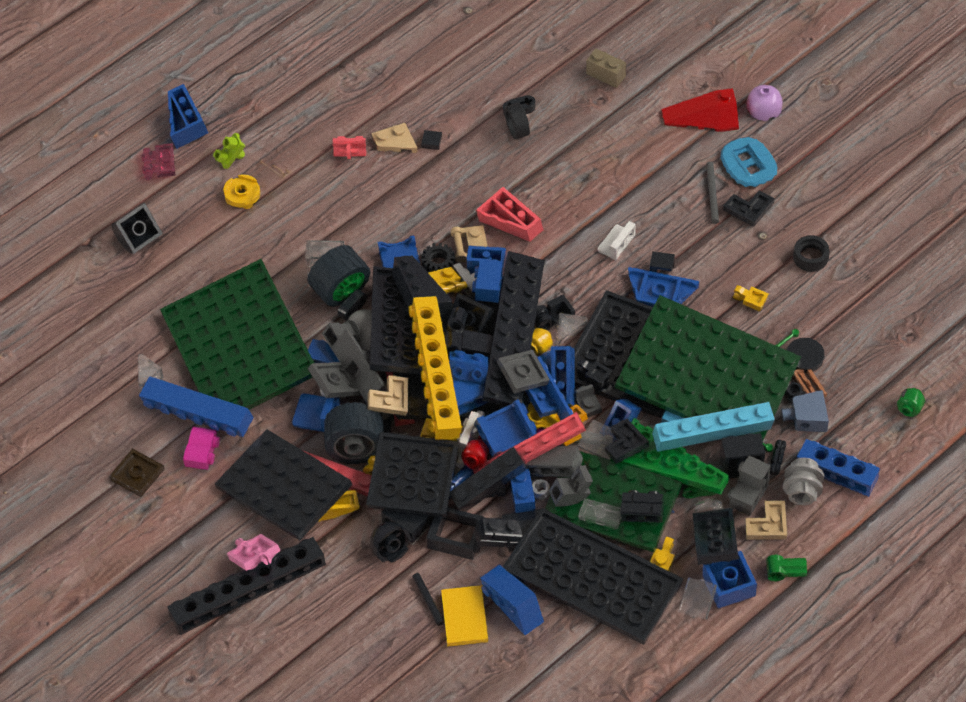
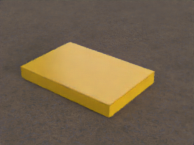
(464, 616)

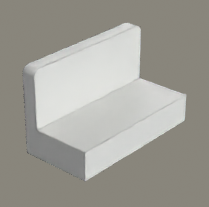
(617, 240)

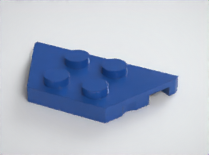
(649, 285)

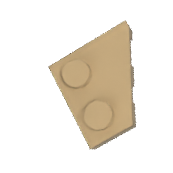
(394, 139)

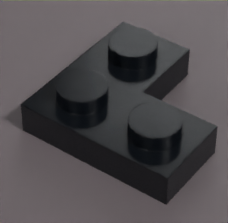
(749, 211)
(629, 441)

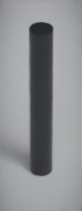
(428, 599)

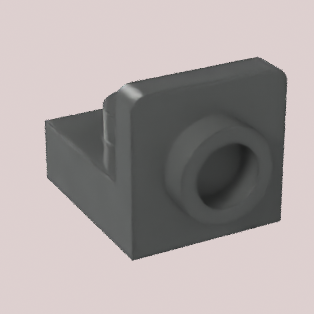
(587, 400)

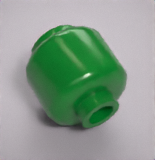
(911, 402)

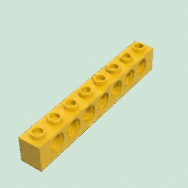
(451, 425)

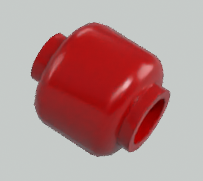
(475, 454)

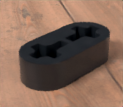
(522, 100)
(352, 304)

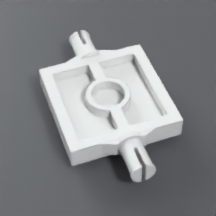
(469, 433)

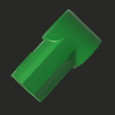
(781, 567)

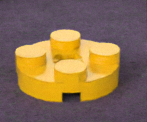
(242, 200)

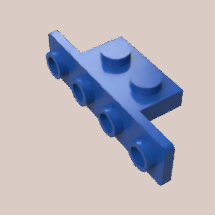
(548, 398)

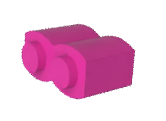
(200, 448)

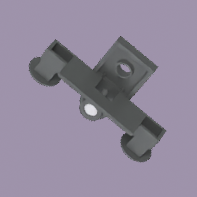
(345, 377)

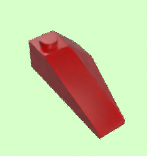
(709, 110)

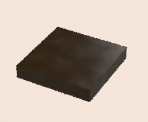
(136, 472)

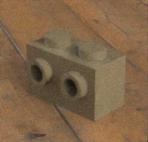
(606, 68)

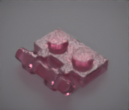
(164, 161)

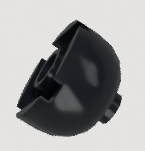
(389, 541)

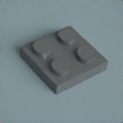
(523, 371)

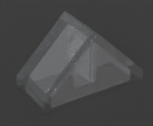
(568, 326)
(147, 368)

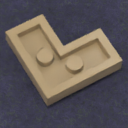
(394, 400)
(771, 526)

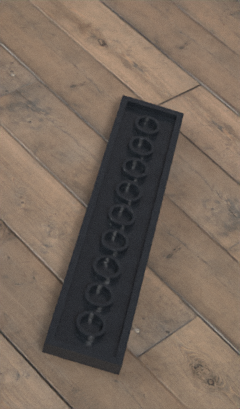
(513, 322)

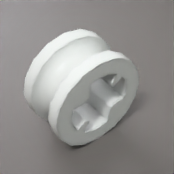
(543, 493)

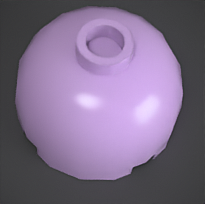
(764, 102)

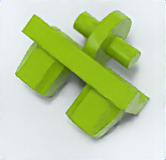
(232, 149)

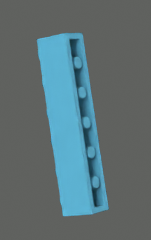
(713, 426)

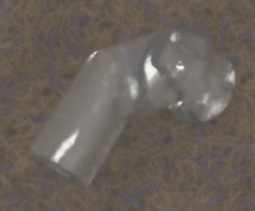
(707, 503)

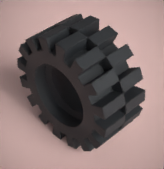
(437, 252)

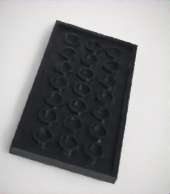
(391, 327)
(593, 575)

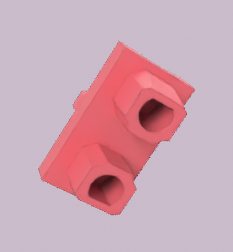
(349, 146)

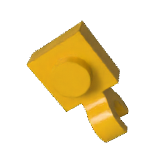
(752, 298)
(664, 558)

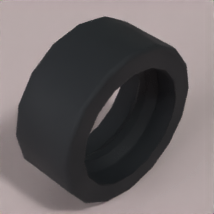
(517, 121)
(811, 241)

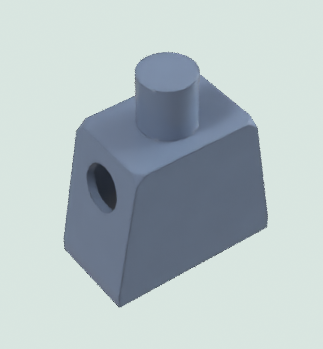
(808, 412)

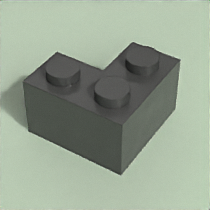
(750, 485)

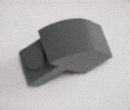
(571, 490)

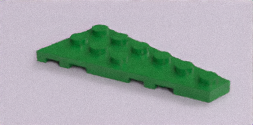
(677, 464)

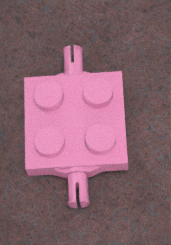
(253, 551)

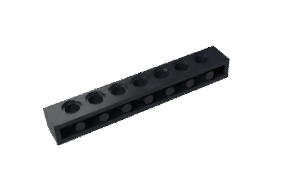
(242, 594)

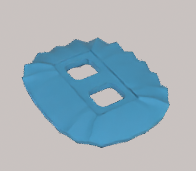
(759, 156)

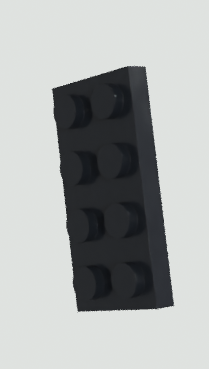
(715, 536)

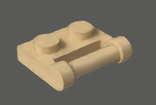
(475, 237)

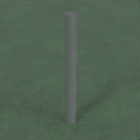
(712, 192)

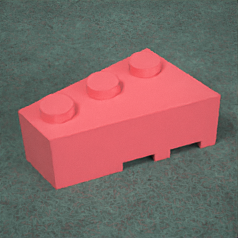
(510, 215)

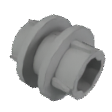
(803, 481)

